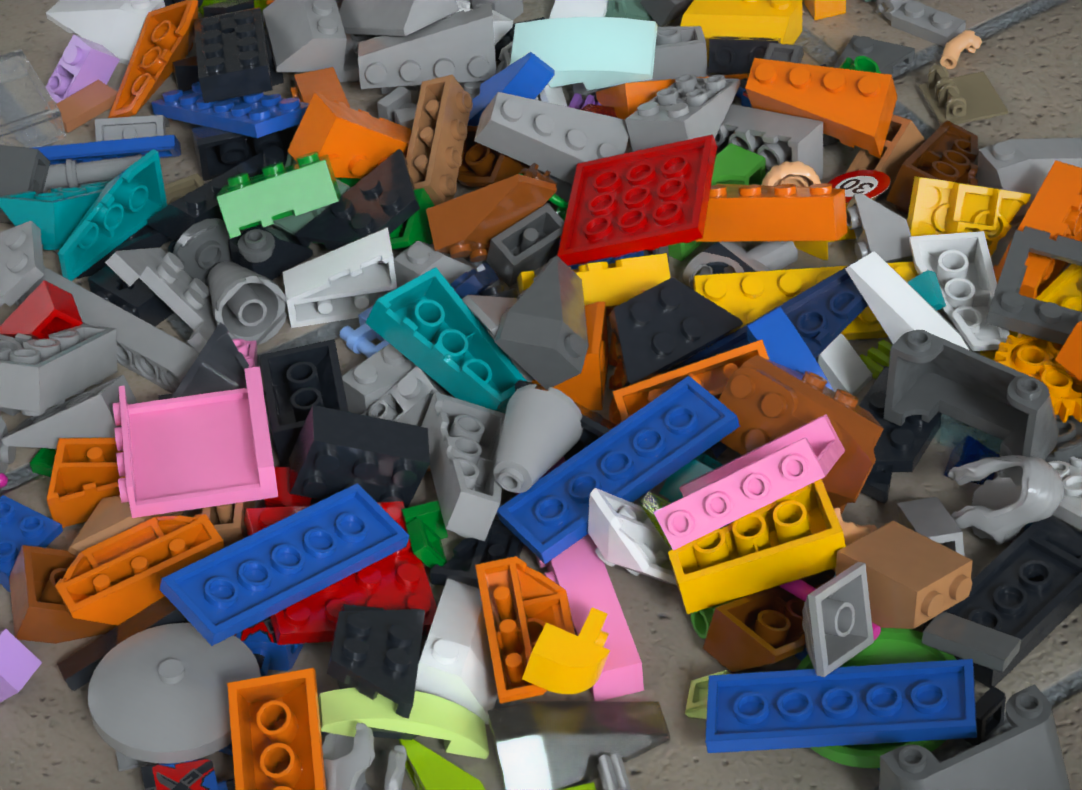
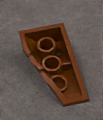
(944, 156)
(760, 627)

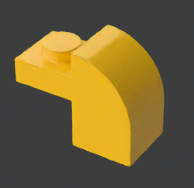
(569, 661)

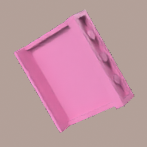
(195, 450)
(751, 482)

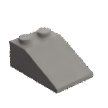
(79, 417)

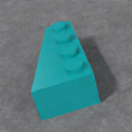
(445, 341)

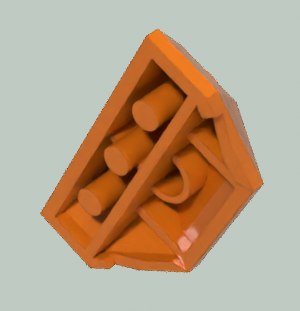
(709, 373)
(126, 571)
(515, 610)

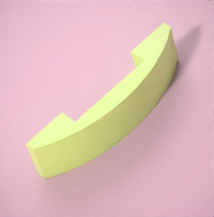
(430, 717)

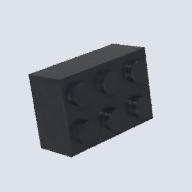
(352, 448)

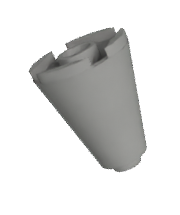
(246, 302)
(535, 436)

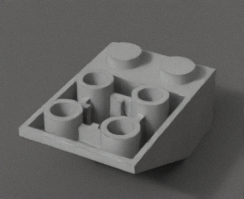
(682, 111)

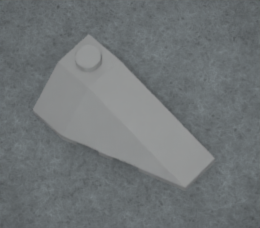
(1024, 164)

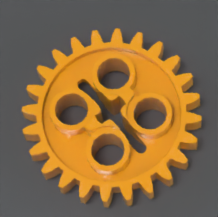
(1037, 359)

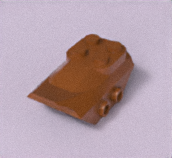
(778, 400)

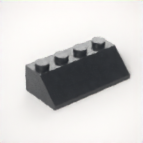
(203, 203)

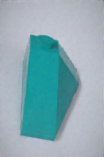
(115, 215)

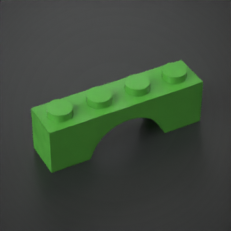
(731, 166)

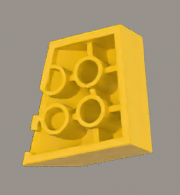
(746, 19)

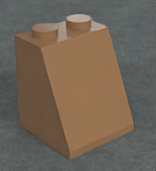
(907, 575)

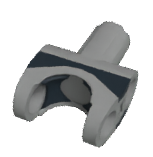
(731, 258)

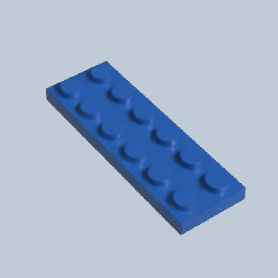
(245, 115)
(620, 462)
(283, 563)
(842, 708)

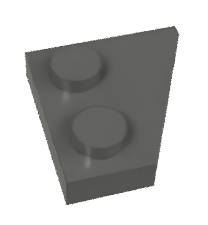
(883, 53)

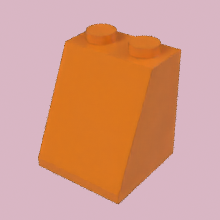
(590, 385)

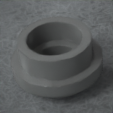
(256, 245)

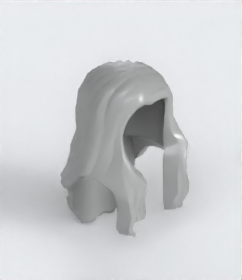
(1021, 494)
(349, 757)

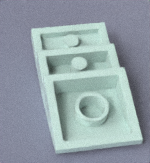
(590, 49)

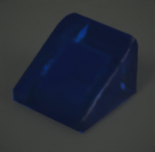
(969, 451)

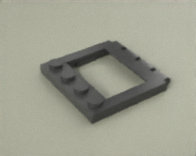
(1026, 314)

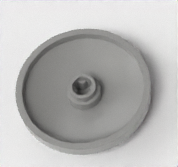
(167, 693)

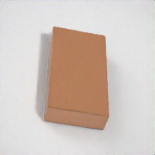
(86, 104)

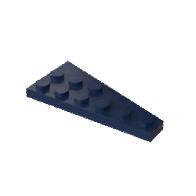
(816, 314)

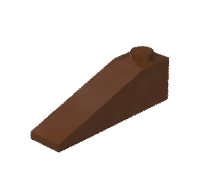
(484, 165)

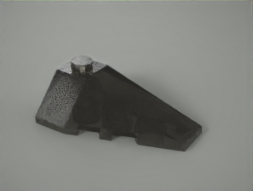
(560, 741)

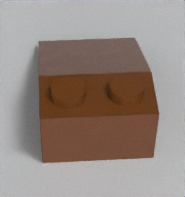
(471, 220)
(36, 605)

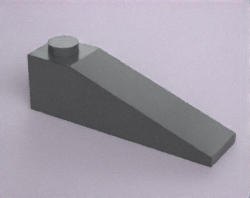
(547, 326)

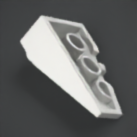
(897, 303)
(457, 652)

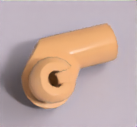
(954, 47)

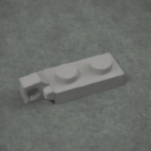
(921, 20)

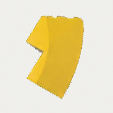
(962, 208)

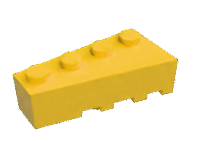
(615, 281)
(760, 550)

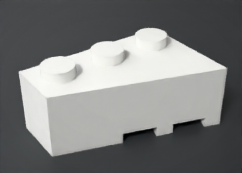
(341, 281)

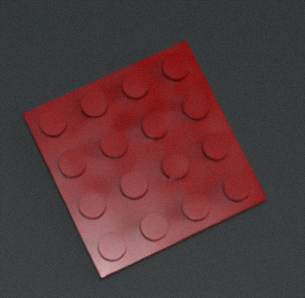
(638, 201)
(388, 584)

